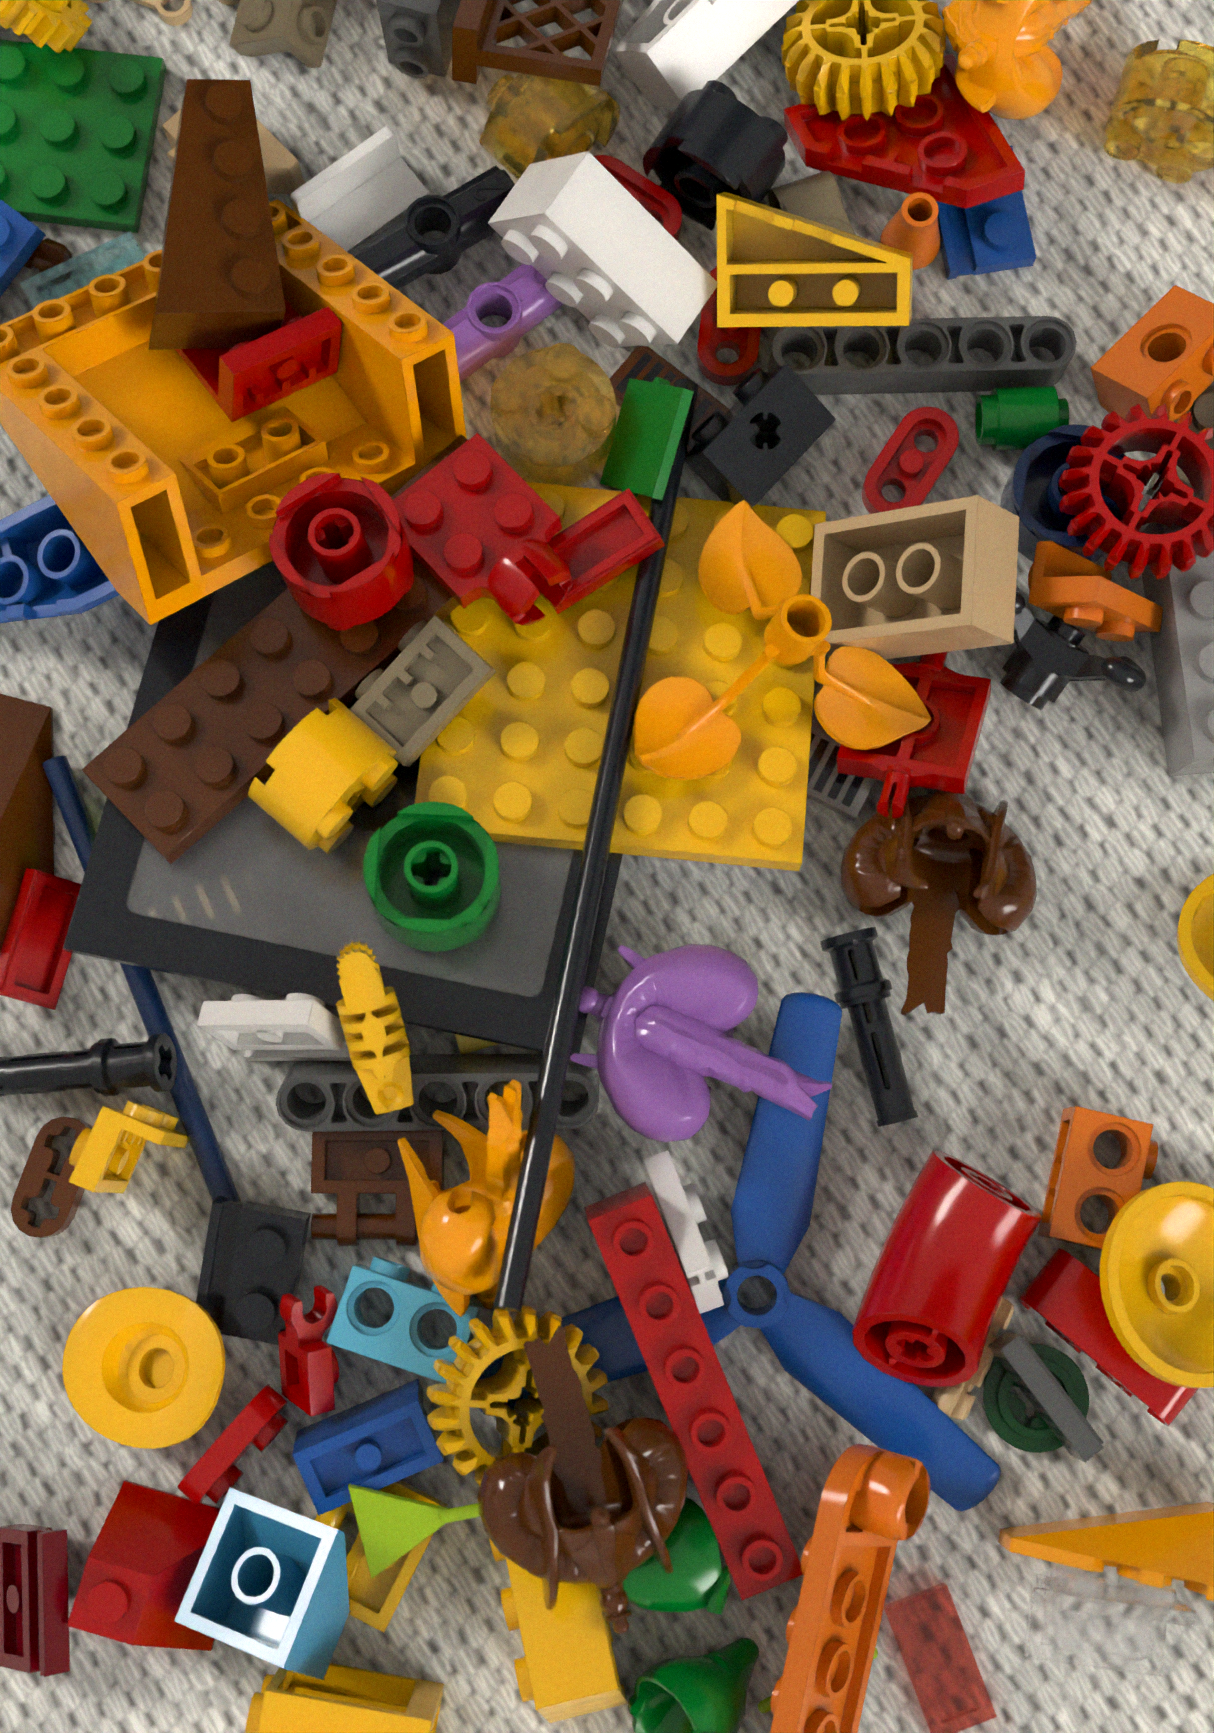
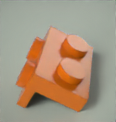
(1086, 595)

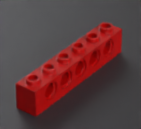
(693, 1390)

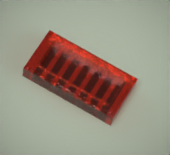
(939, 1660)

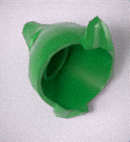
(697, 1573)
(695, 1692)

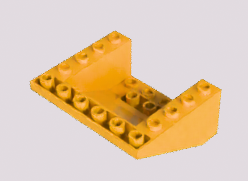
(154, 466)

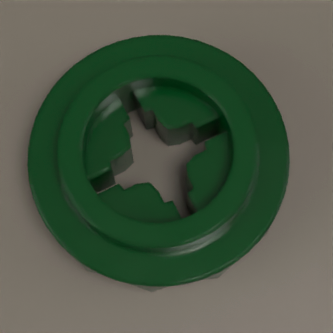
(1007, 1411)

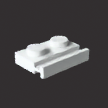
(276, 1029)
(681, 1213)

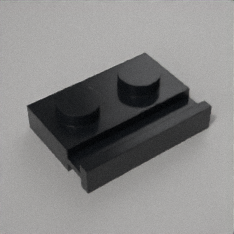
(249, 1264)

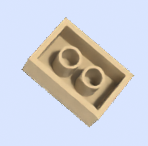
(919, 578)

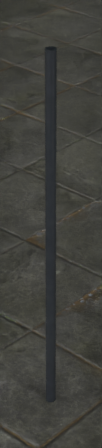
(587, 897)

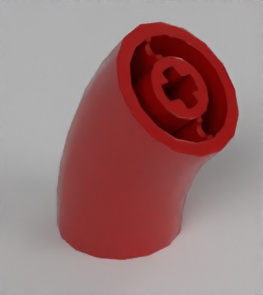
(942, 1274)

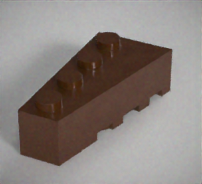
(218, 243)

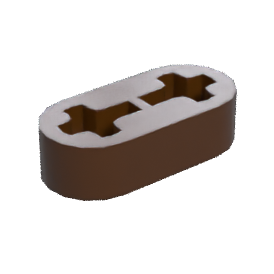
(37, 1177)

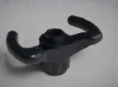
(1052, 656)

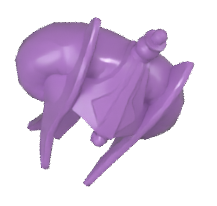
(675, 1027)

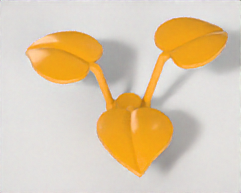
(753, 567)

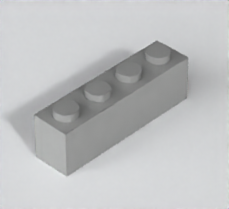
(1184, 661)

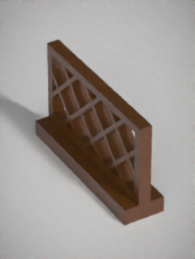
(488, 22)

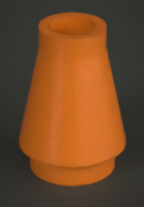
(915, 229)

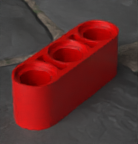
(1074, 1309)

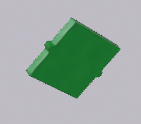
(646, 437)

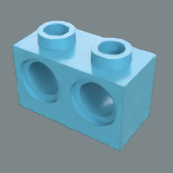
(401, 1339)

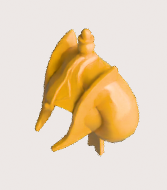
(1006, 54)
(467, 1225)

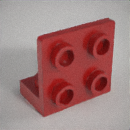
(271, 366)

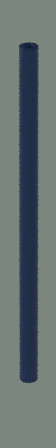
(147, 998)

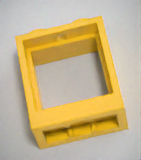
(344, 1702)

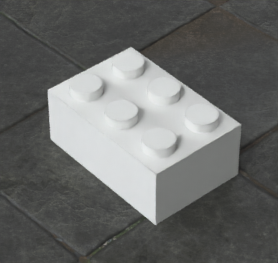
(602, 252)

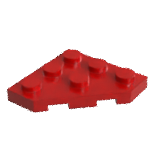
(927, 148)

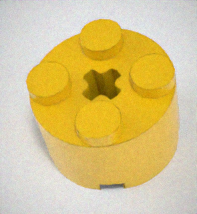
(325, 776)

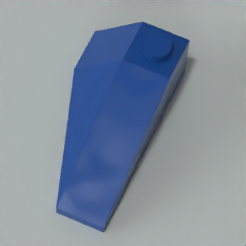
(46, 566)

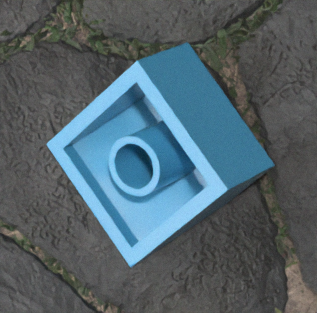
(270, 1585)

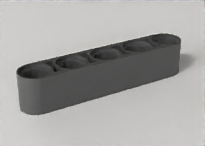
(944, 340)
(466, 1073)

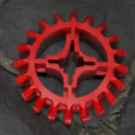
(1123, 481)

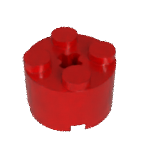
(341, 550)

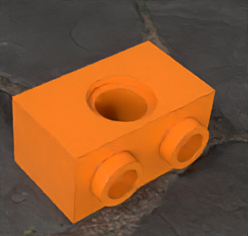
(1160, 358)

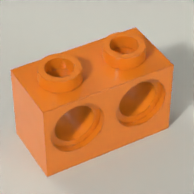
(1079, 1175)

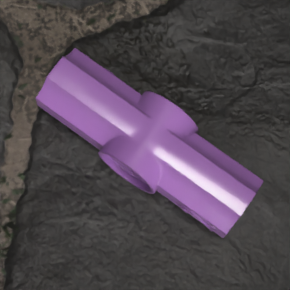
(517, 298)

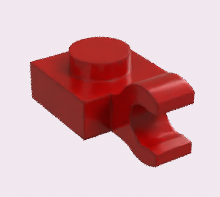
(306, 1361)

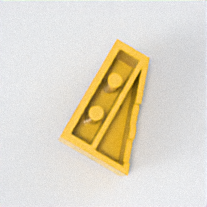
(567, 1650)

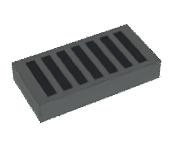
(1047, 1396)

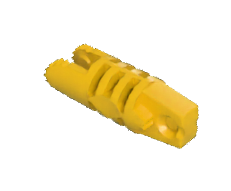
(374, 1030)

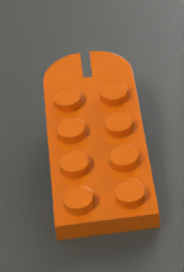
(847, 1568)

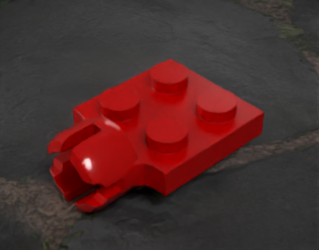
(485, 533)

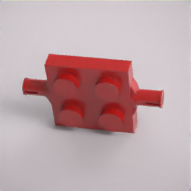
(938, 753)

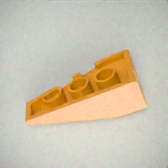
(1142, 1544)

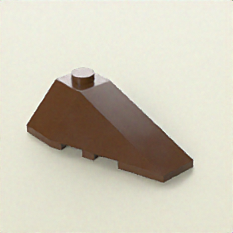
(25, 797)

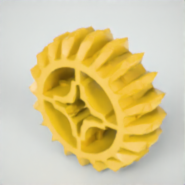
(862, 53)
(490, 1394)

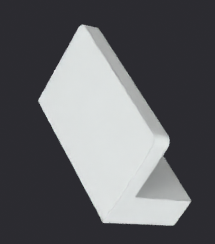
(360, 192)

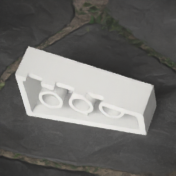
(690, 42)

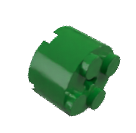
(400, 860)

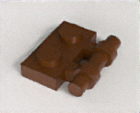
(370, 1164)

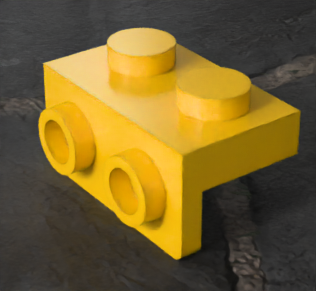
(111, 1149)

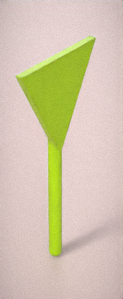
(397, 1524)

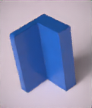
(366, 1446)

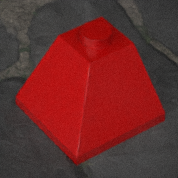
(144, 1569)

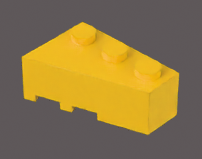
(804, 273)

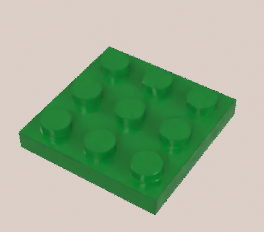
(77, 133)

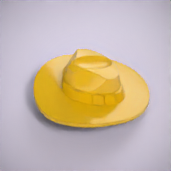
(144, 1367)

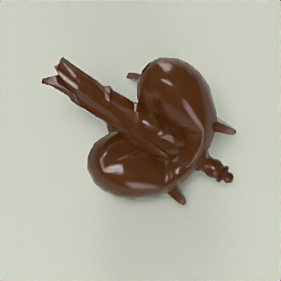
(943, 860)
(579, 1507)

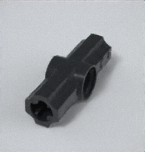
(463, 215)

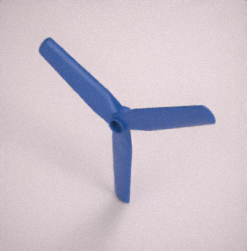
(808, 1338)

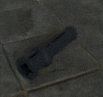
(104, 1068)
(891, 1103)

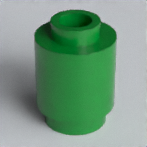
(1018, 416)

